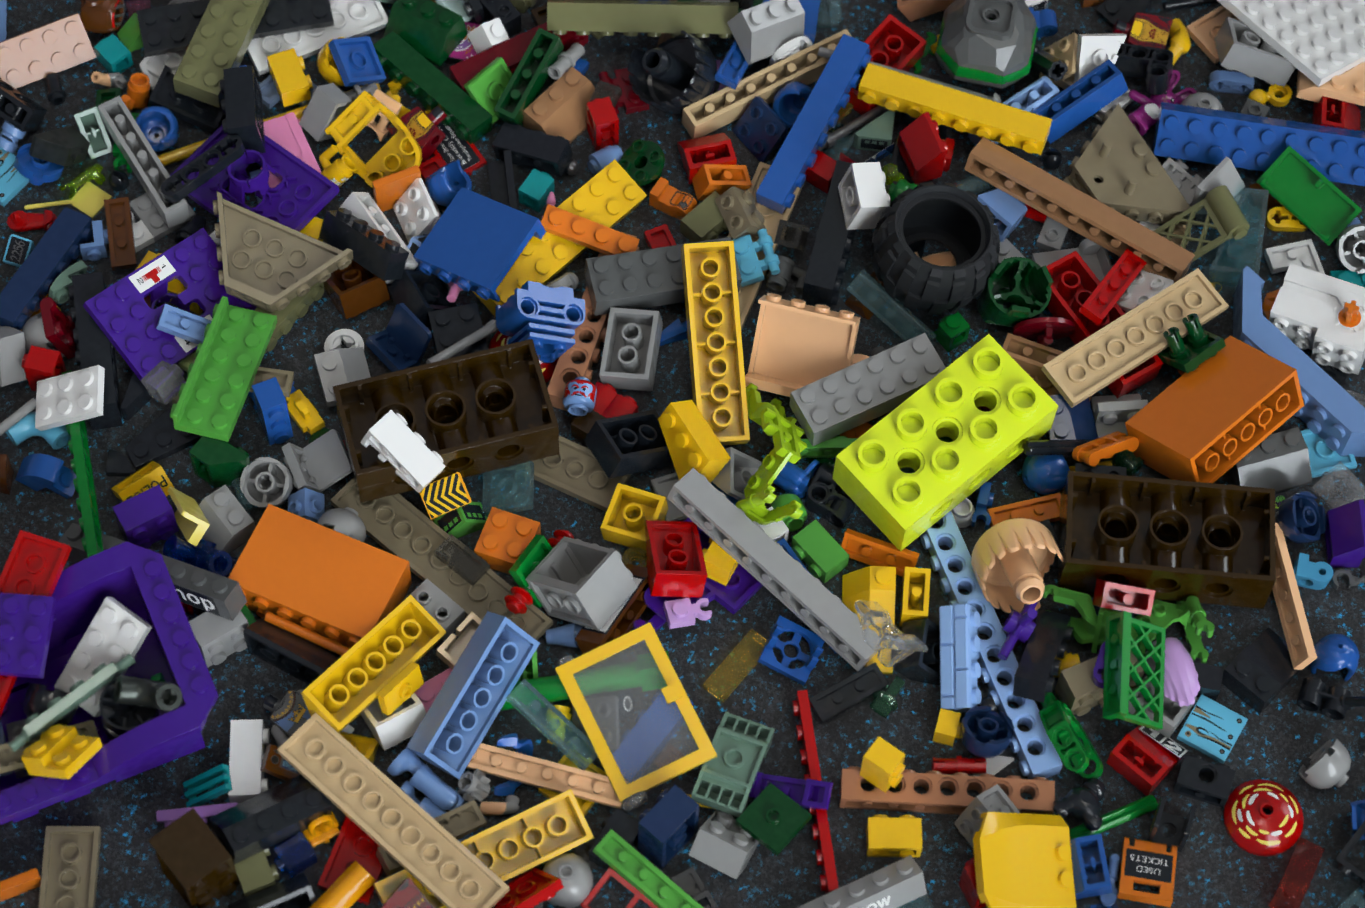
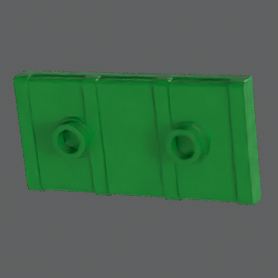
(1309, 196)

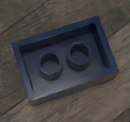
(667, 826)

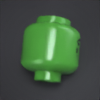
(791, 523)

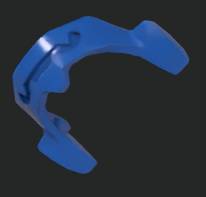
(522, 746)

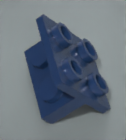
(761, 129)

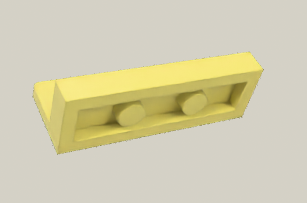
(189, 516)

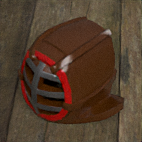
(102, 15)

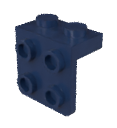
(402, 342)

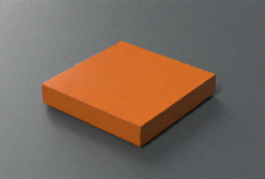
(391, 187)

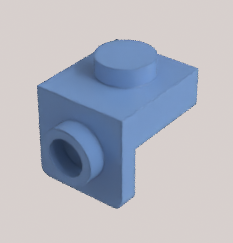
(97, 249)

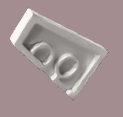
(1095, 50)

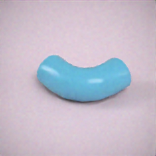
(25, 428)

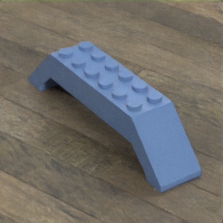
(1327, 406)

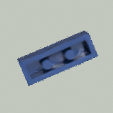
(272, 411)

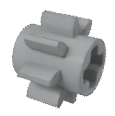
(474, 785)

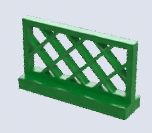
(1119, 669)

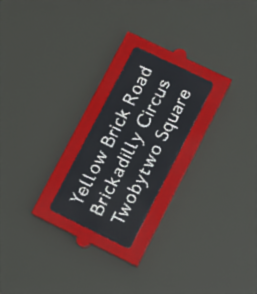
(454, 149)

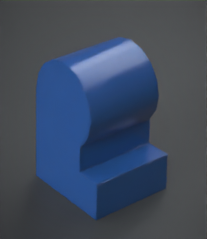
(1045, 21)

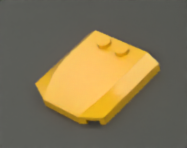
(1024, 861)

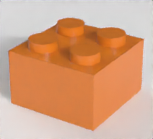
(505, 538)

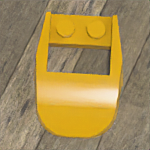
(396, 155)

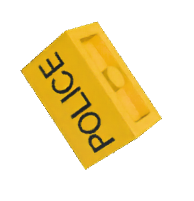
(142, 480)

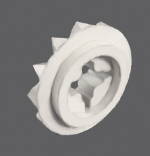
(349, 337)

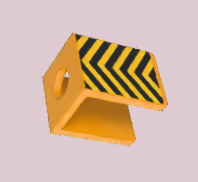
(445, 495)

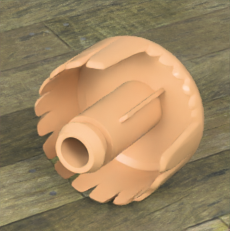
(1013, 562)

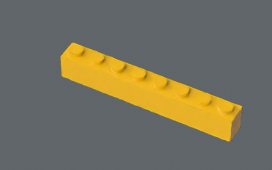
(954, 109)

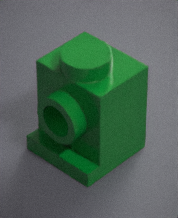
(950, 328)

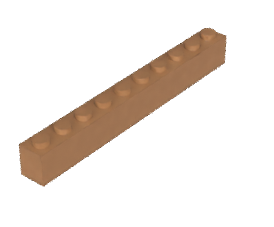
(1076, 210)

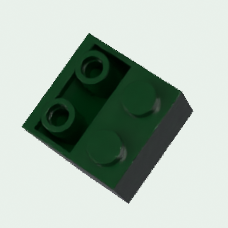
(218, 461)

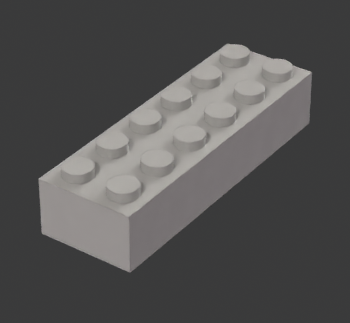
(864, 389)

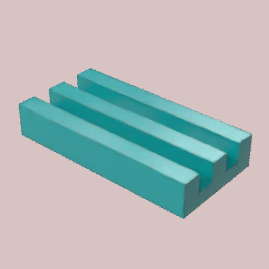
(206, 782)

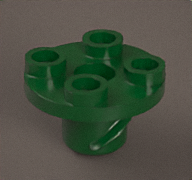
(643, 162)

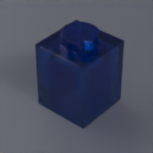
(294, 855)

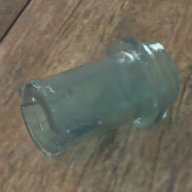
(240, 496)

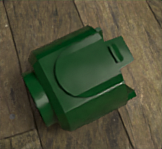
(1021, 284)

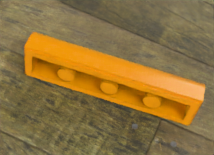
(346, 888)

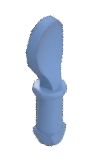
(1113, 867)

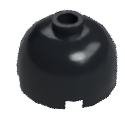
(38, 698)

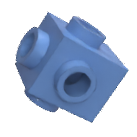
(307, 504)

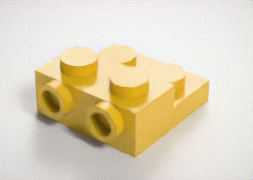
(59, 752)

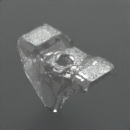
(883, 636)

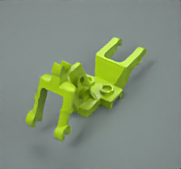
(786, 448)

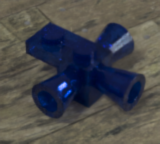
(201, 556)

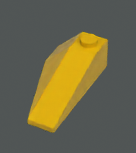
(871, 584)

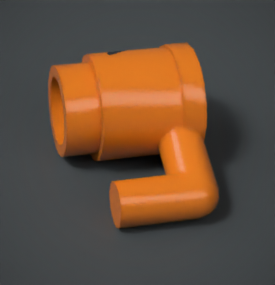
(137, 91)

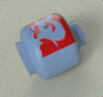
(579, 396)

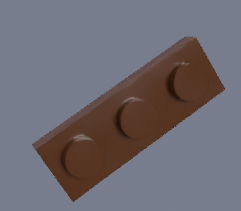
(120, 233)

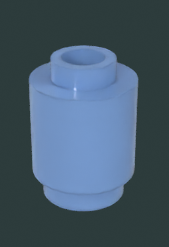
(604, 156)

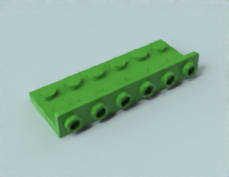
(222, 371)

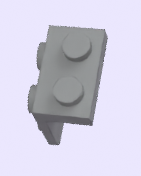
(318, 463)

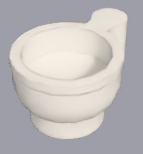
(963, 513)

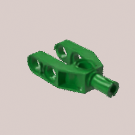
(1062, 724)

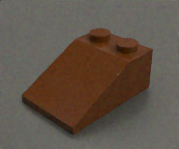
(355, 290)

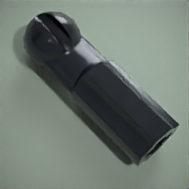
(1048, 64)

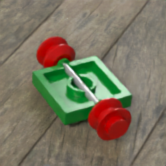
(524, 565)

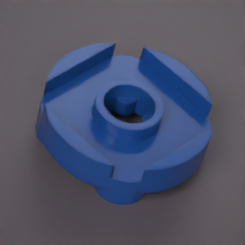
(36, 169)

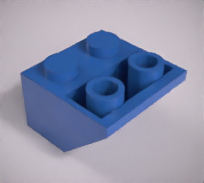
(1090, 867)

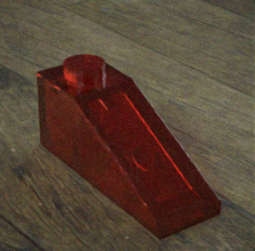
(1297, 875)

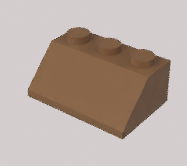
(561, 107)

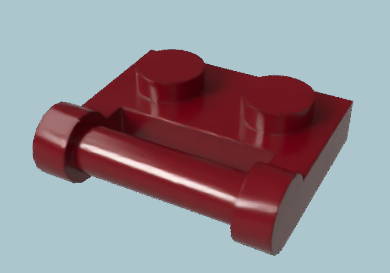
(58, 327)

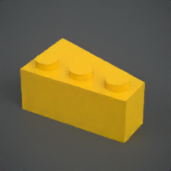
(691, 441)

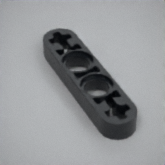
(205, 171)

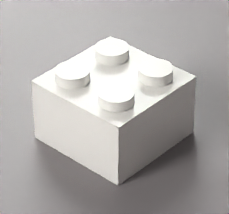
(863, 195)

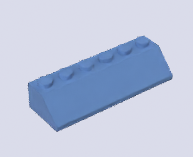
(473, 694)

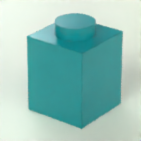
(113, 54)
(536, 189)

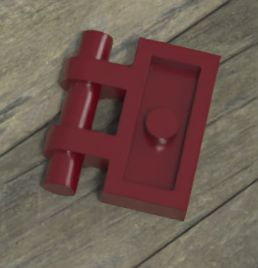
(628, 98)

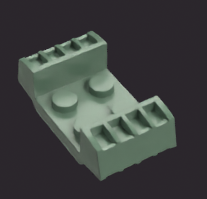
(729, 777)

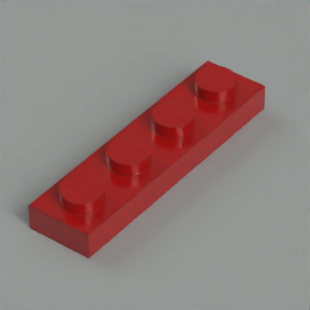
(1112, 287)

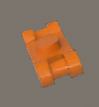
(1104, 448)

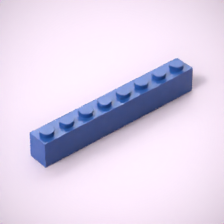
(813, 123)

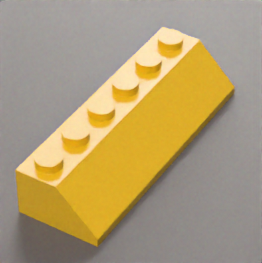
(372, 663)

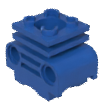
(542, 315)

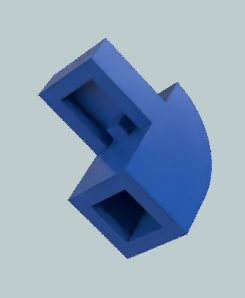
(48, 472)

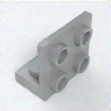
(991, 800)

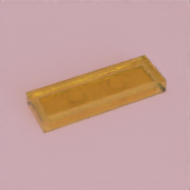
(735, 666)

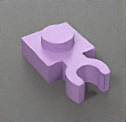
(683, 613)

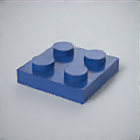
(357, 61)

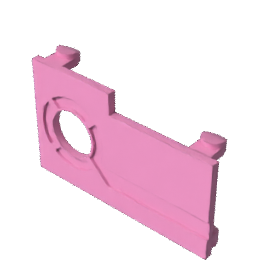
(288, 134)

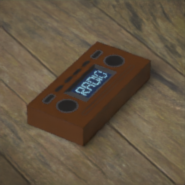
(276, 765)

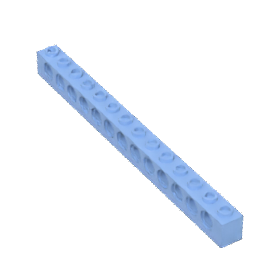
(1048, 761)

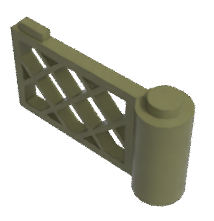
(1224, 213)

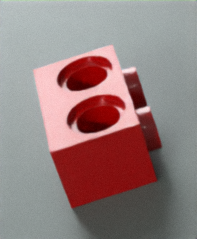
(602, 123)

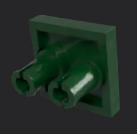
(1192, 349)

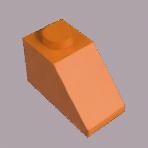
(719, 179)

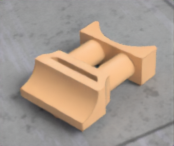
(380, 127)

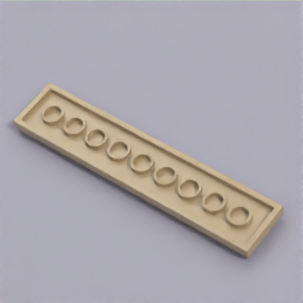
(391, 817)

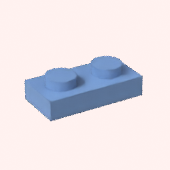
(182, 324)

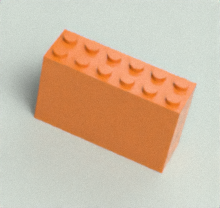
(1216, 413)
(319, 577)

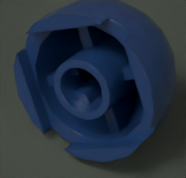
(1302, 518)
(986, 732)

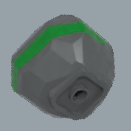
(987, 41)

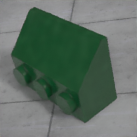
(427, 28)

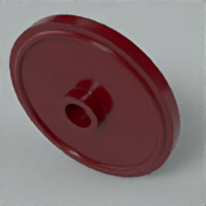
(1044, 329)

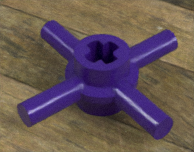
(1018, 627)

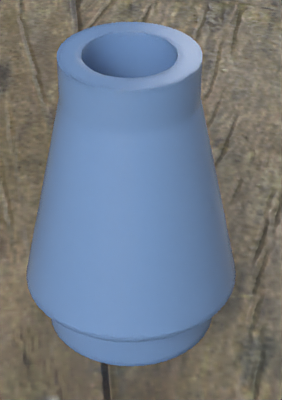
(563, 635)

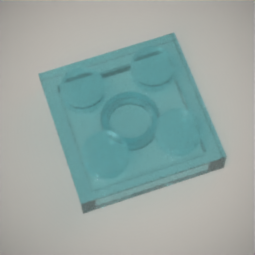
(509, 488)

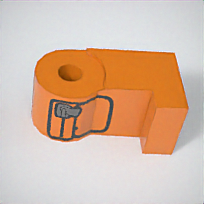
(671, 200)

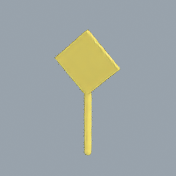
(87, 200)

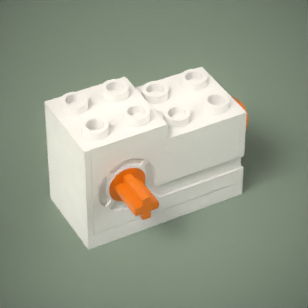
(1320, 316)

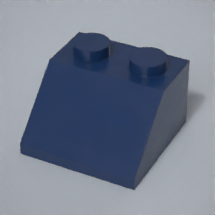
(1072, 422)

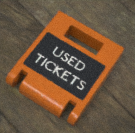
(1148, 865)

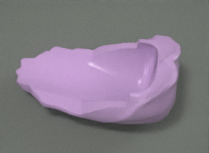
(1179, 674)

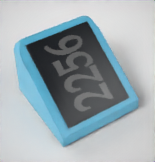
(17, 250)

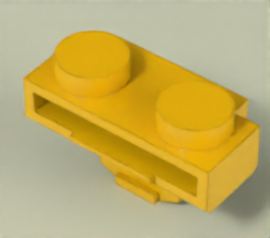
(304, 413)

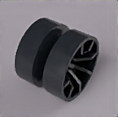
(120, 717)

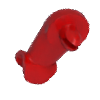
(24, 221)

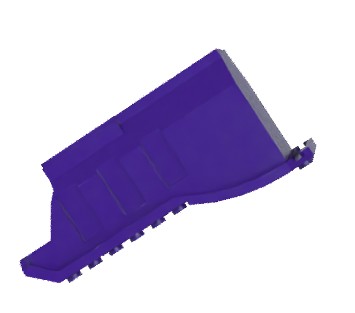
(144, 586)

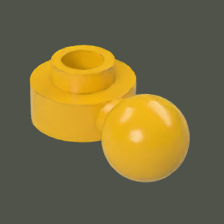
(1274, 90)

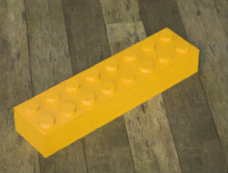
(602, 199)
(715, 339)
(515, 843)

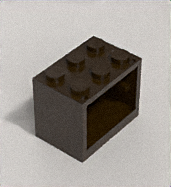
(194, 861)

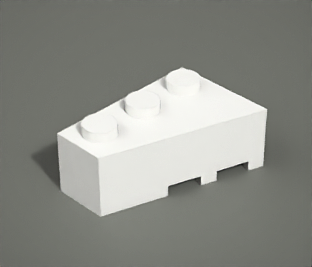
(404, 451)

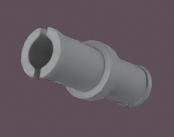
(566, 61)

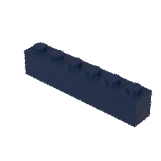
(42, 266)

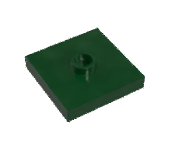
(773, 819)

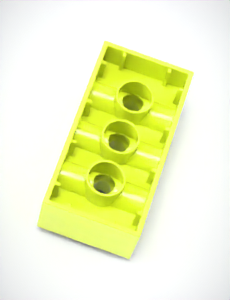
(944, 472)

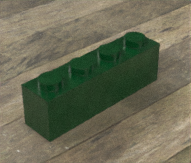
(528, 77)

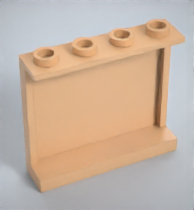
(799, 344)

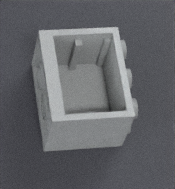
(582, 582)

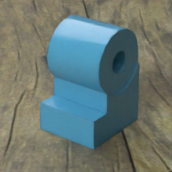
(1311, 574)

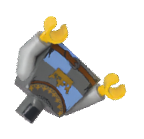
(287, 714)

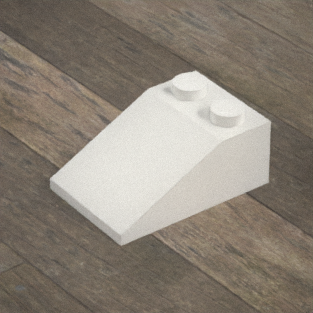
(398, 726)

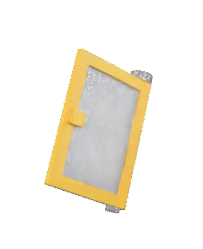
(635, 713)

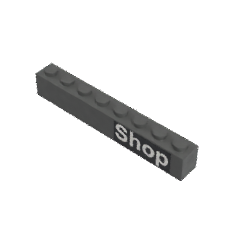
(192, 584)

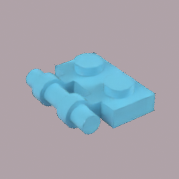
(747, 259)

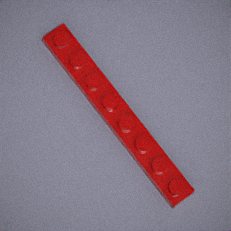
(809, 757)

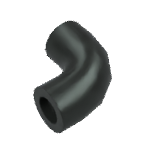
(147, 693)

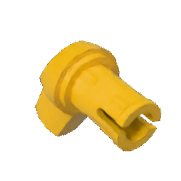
(1179, 40)

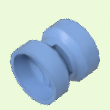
(10, 136)

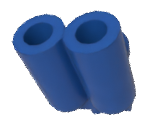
(794, 479)

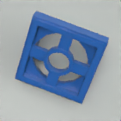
(768, 658)

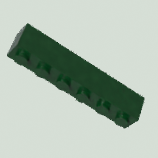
(432, 88)

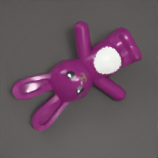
(1148, 112)

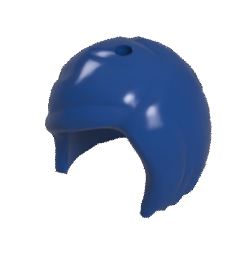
(789, 101)
(160, 122)
(447, 182)
(1045, 473)
(1334, 654)

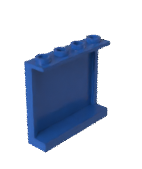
(476, 243)

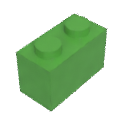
(819, 551)

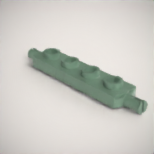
(78, 694)

